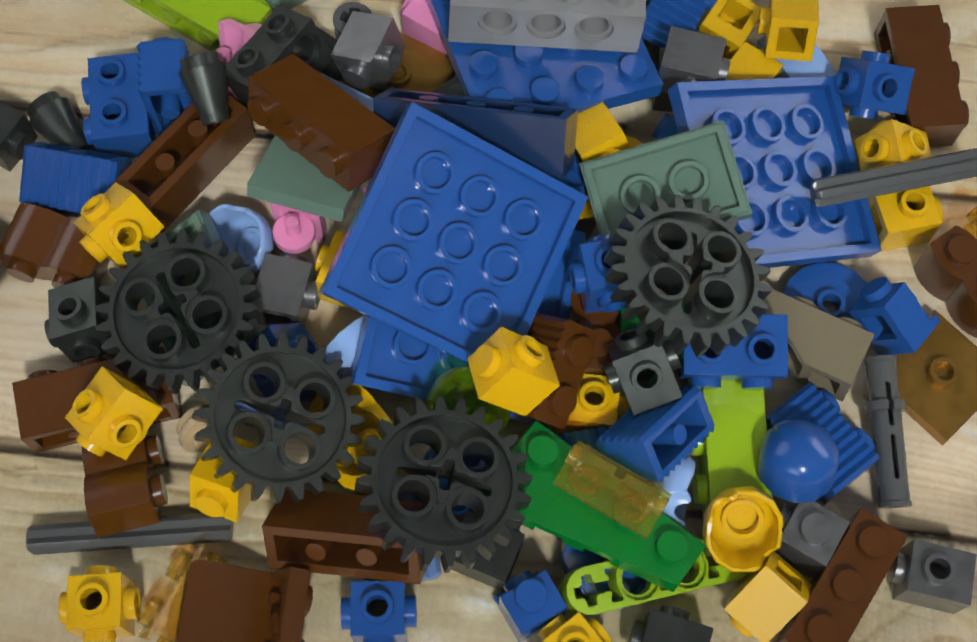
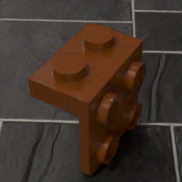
(242, 604)

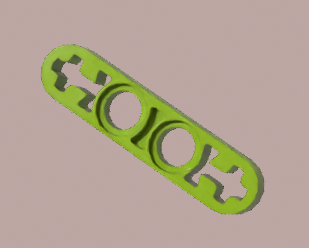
(603, 602)

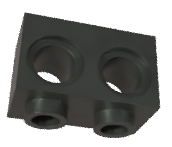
(280, 36)

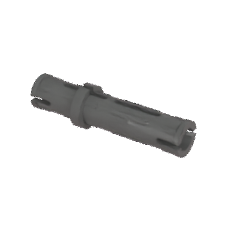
(887, 431)

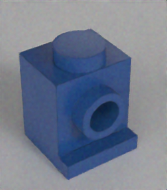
(893, 317)
(530, 603)

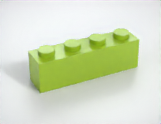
(200, 18)
(732, 451)

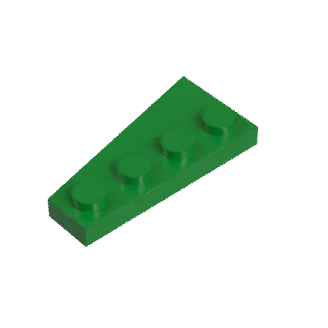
(659, 559)

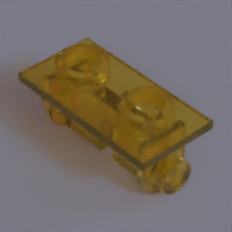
(612, 489)
(162, 612)

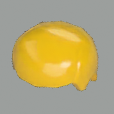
(742, 528)

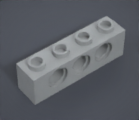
(550, 23)

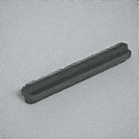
(894, 178)
(170, 531)

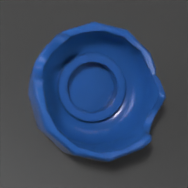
(798, 461)

